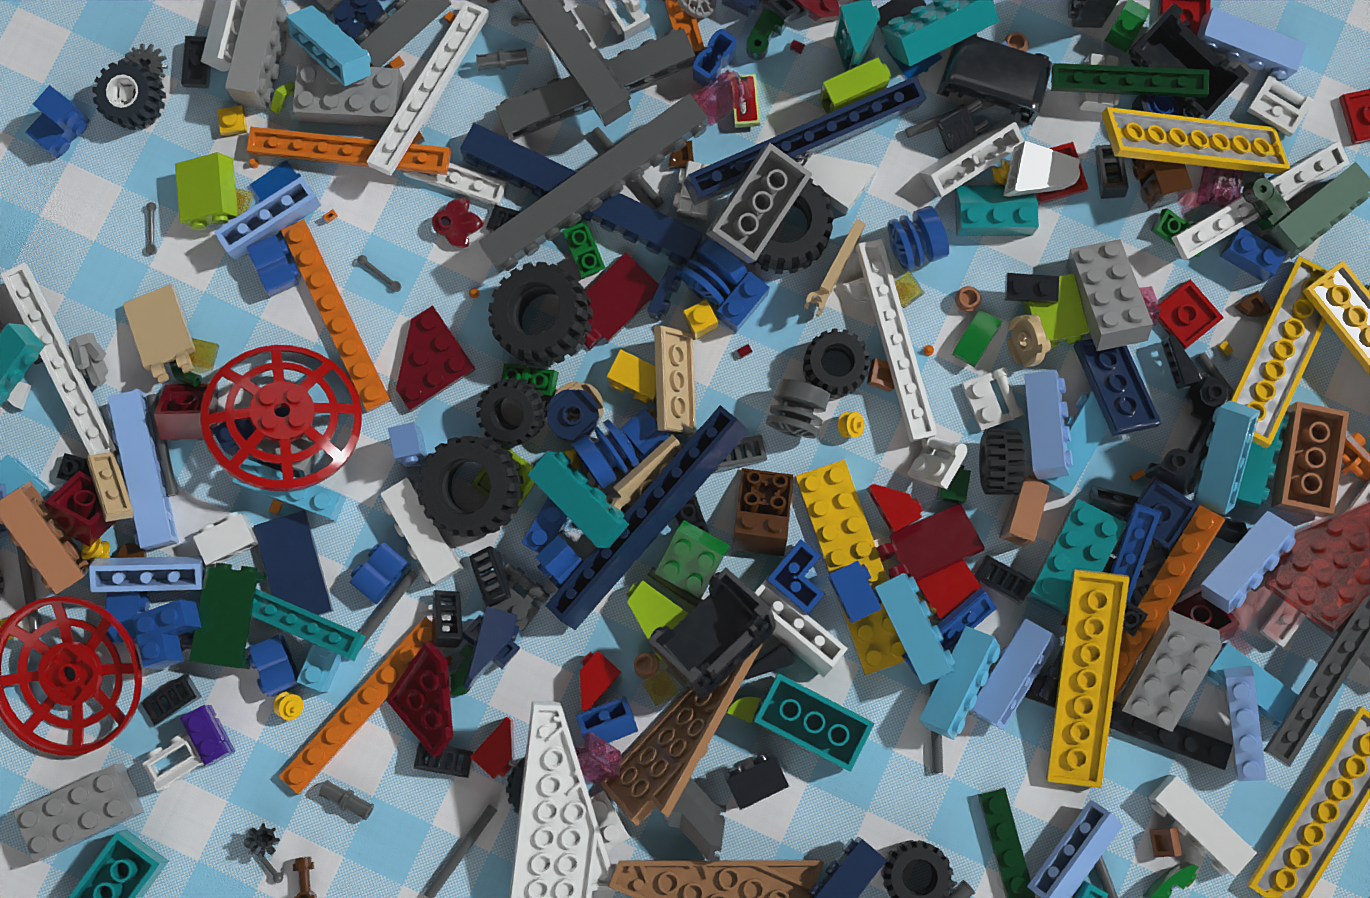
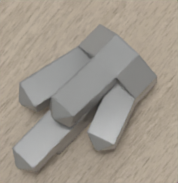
(89, 358)

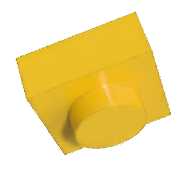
(232, 121)

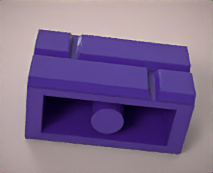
(207, 735)

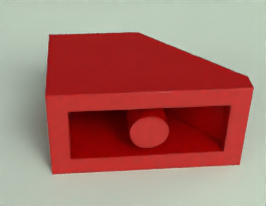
(895, 507)
(596, 678)
(497, 750)

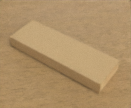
(110, 486)

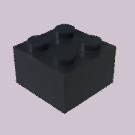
(756, 781)

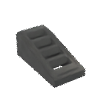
(739, 462)

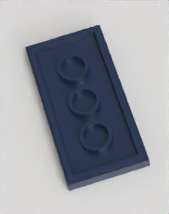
(1117, 388)
(293, 562)

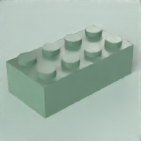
(1320, 212)

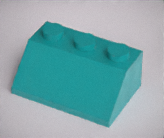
(855, 32)
(987, 212)

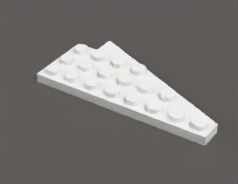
(557, 830)

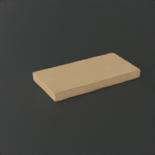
(675, 381)

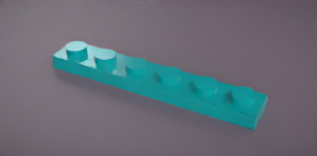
(307, 625)

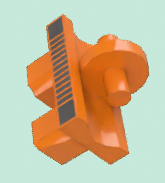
(1356, 457)

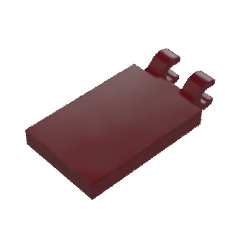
(618, 299)
(932, 544)

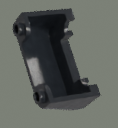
(1173, 45)
(997, 76)
(1182, 467)
(715, 634)

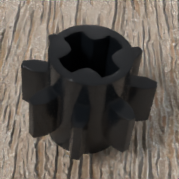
(256, 845)

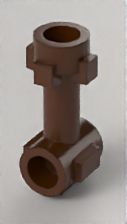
(303, 866)

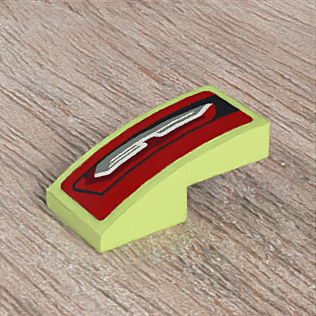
(748, 113)

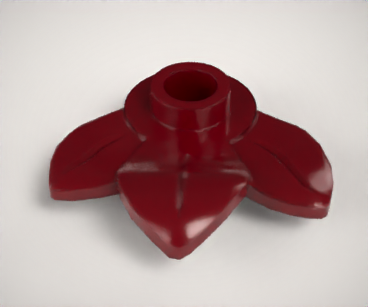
(461, 222)

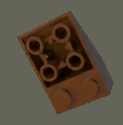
(1161, 181)
(763, 512)

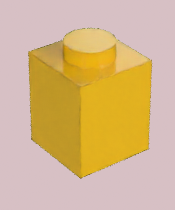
(700, 319)

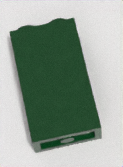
(225, 616)

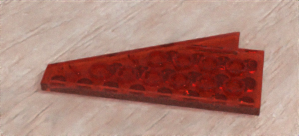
(1327, 569)

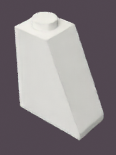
(1039, 170)
(840, 179)

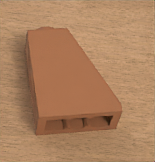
(1025, 512)

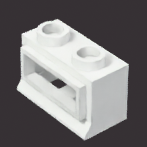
(633, 7)
(177, 772)

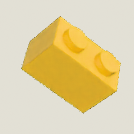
(634, 376)

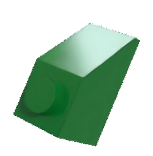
(1127, 25)

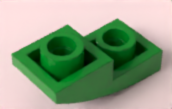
(1170, 224)
(583, 249)
(977, 338)
(543, 378)
(1179, 876)

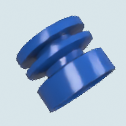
(920, 238)
(716, 268)
(605, 453)

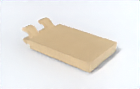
(820, 296)
(160, 331)
(641, 477)

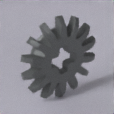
(149, 55)

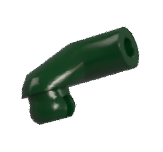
(188, 378)

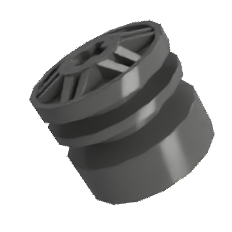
(799, 404)

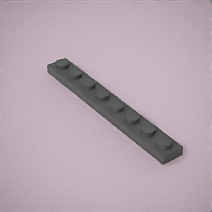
(1321, 686)

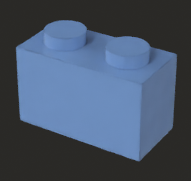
(408, 445)

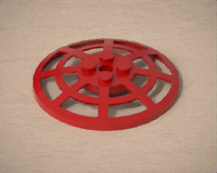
(281, 429)
(58, 686)

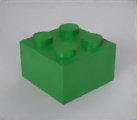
(692, 559)

